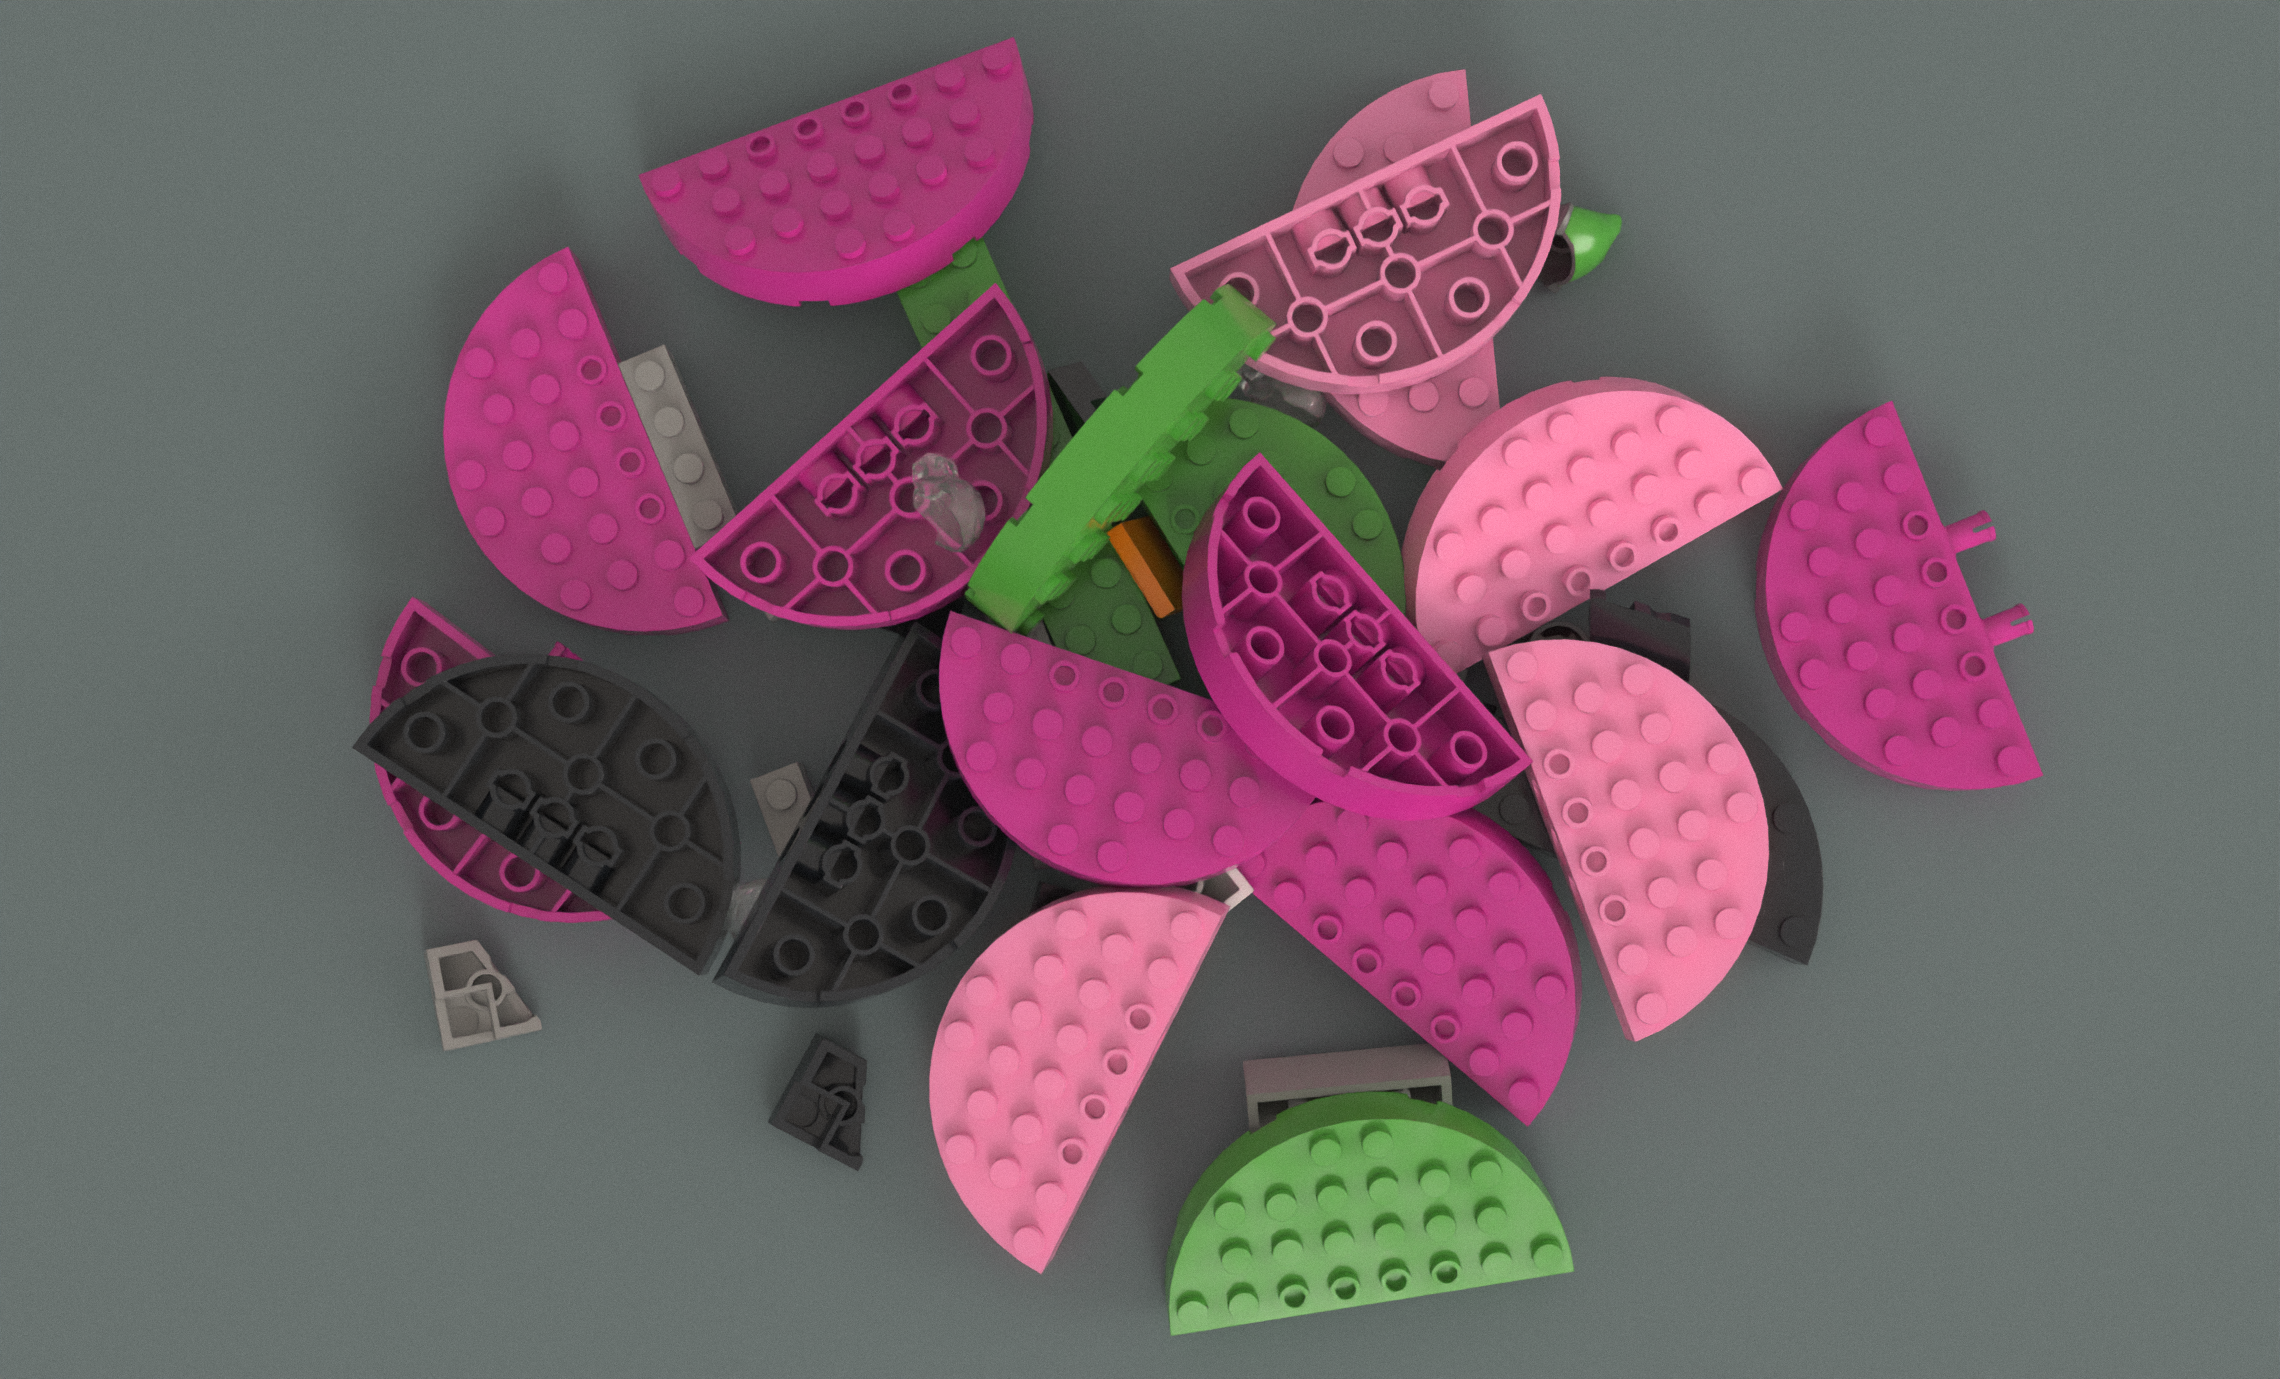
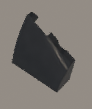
(1075, 394)
(1642, 631)
(825, 1101)

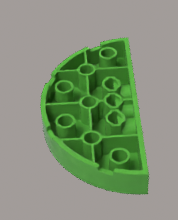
(1114, 456)
(1303, 458)
(1357, 1209)

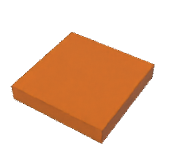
(1150, 564)

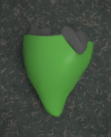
(1578, 245)

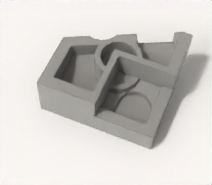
(474, 998)

